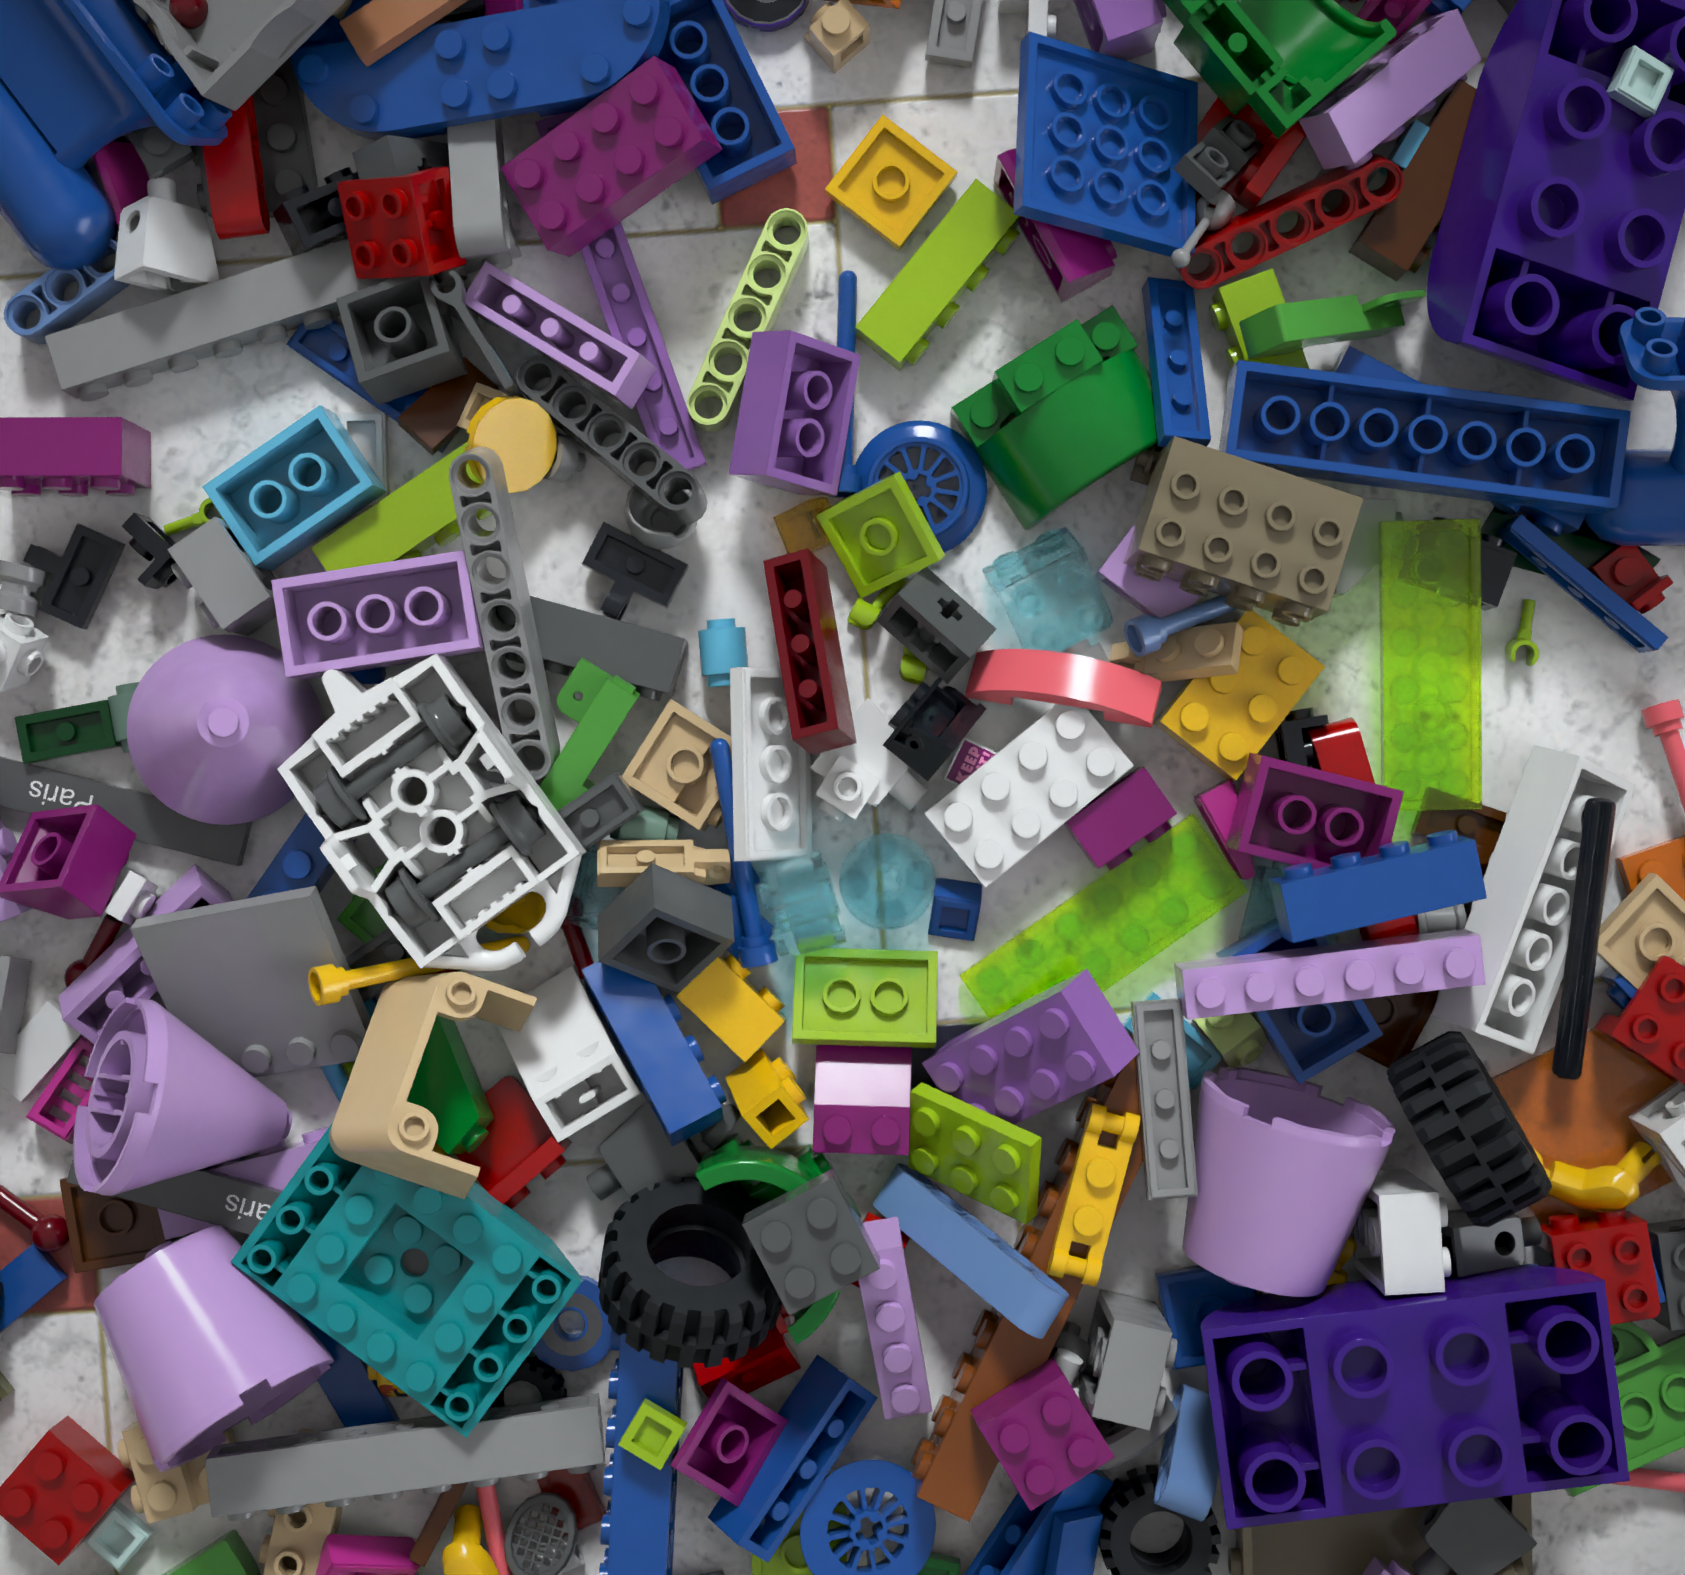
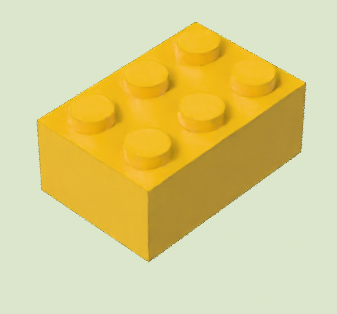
(1237, 713)

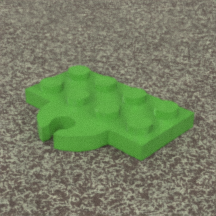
(1649, 1394)

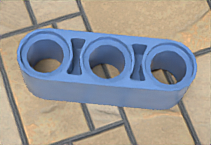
(48, 296)
(1188, 1457)

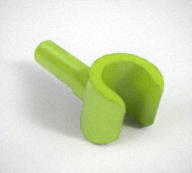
(195, 520)
(865, 614)
(1524, 636)
(912, 668)

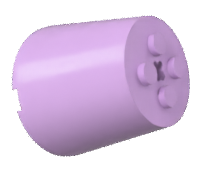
(1278, 1179)
(203, 1345)

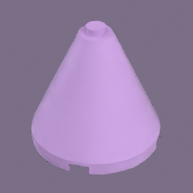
(217, 727)
(166, 1104)

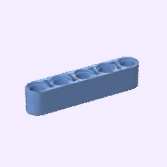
(971, 1251)

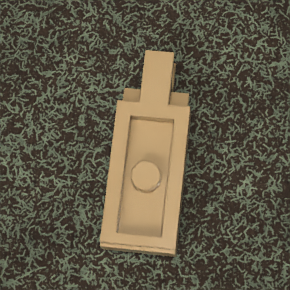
(1188, 654)
(624, 860)

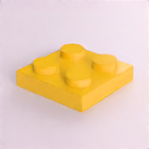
(891, 182)

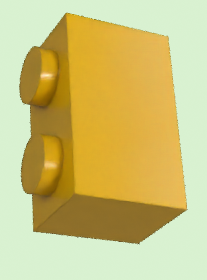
(733, 1006)

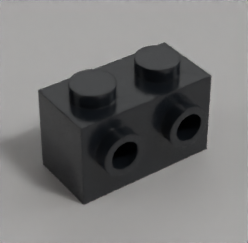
(313, 216)

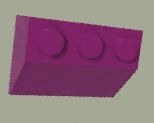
(1067, 256)

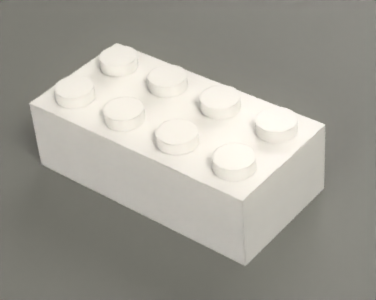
(1028, 790)

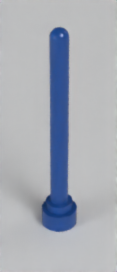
(846, 338)
(755, 946)

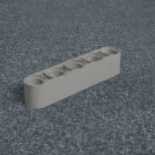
(478, 188)

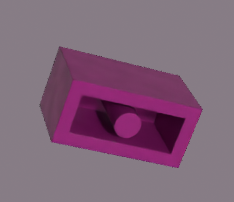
(1120, 819)

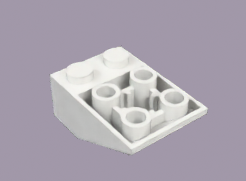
(569, 1057)

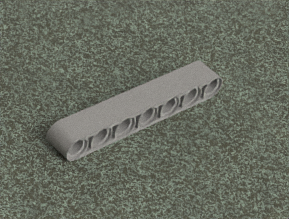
(507, 591)

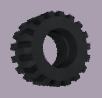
(1126, 1507)

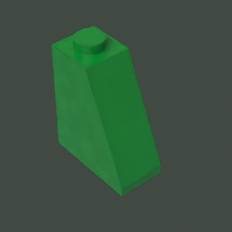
(451, 1090)

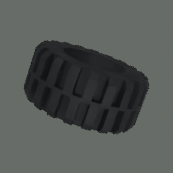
(1468, 1129)
(679, 1318)

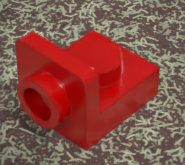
(1631, 577)

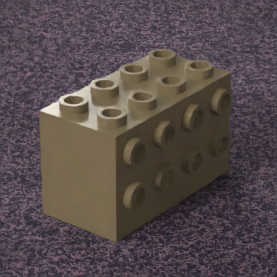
(1242, 532)

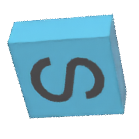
(1407, 145)

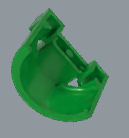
(1275, 52)
(1070, 412)
(765, 1176)

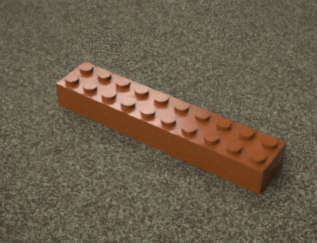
(957, 1459)

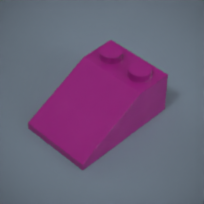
(862, 1100)

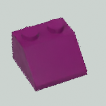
(68, 861)
(729, 1442)

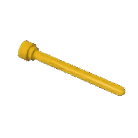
(330, 983)

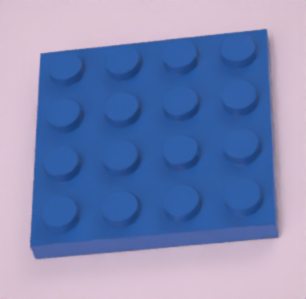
(1104, 146)

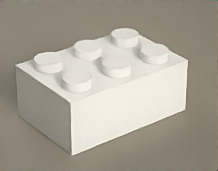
(1402, 1235)

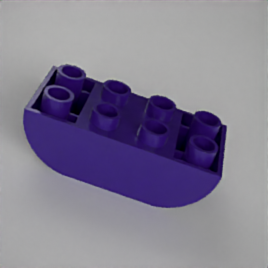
(1563, 193)
(1413, 1395)

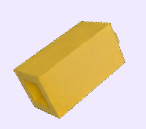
(768, 1097)

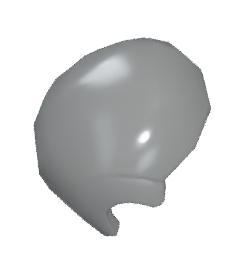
(652, 526)

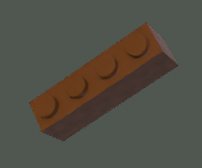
(1397, 231)

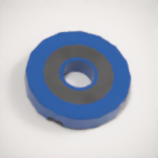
(583, 1349)

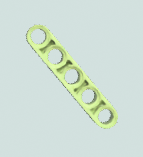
(753, 298)

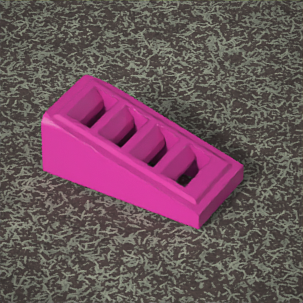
(1217, 810)
(41, 1110)

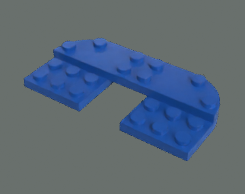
(481, 68)

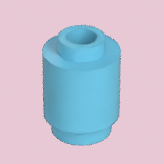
(722, 648)

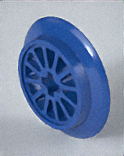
(951, 446)
(917, 1516)

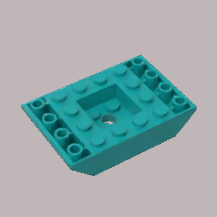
(441, 1335)

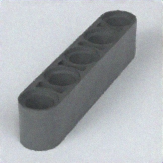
(623, 457)

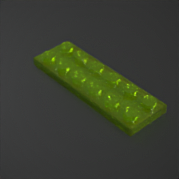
(1431, 662)
(1112, 920)

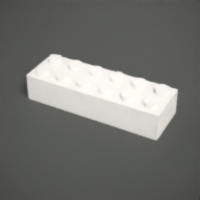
(1531, 899)

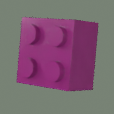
(1041, 1434)

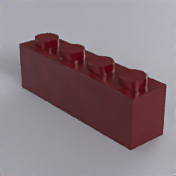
(809, 652)

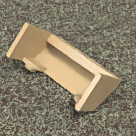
(374, 1118)

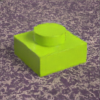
(652, 1433)

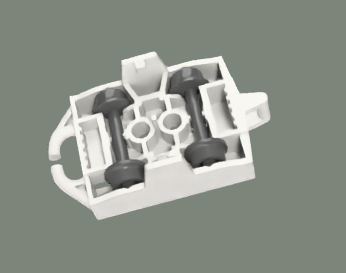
(427, 890)

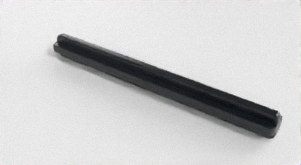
(1583, 937)

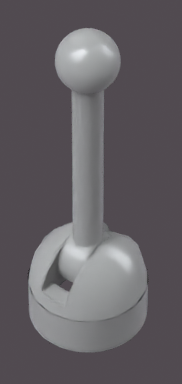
(1206, 218)

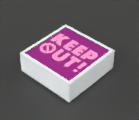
(967, 760)

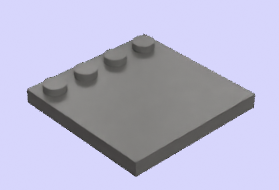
(243, 980)

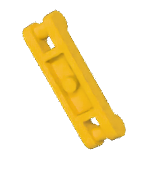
(1093, 1194)

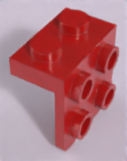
(516, 1144)
(1613, 1248)

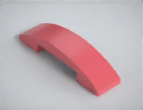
(1065, 680)

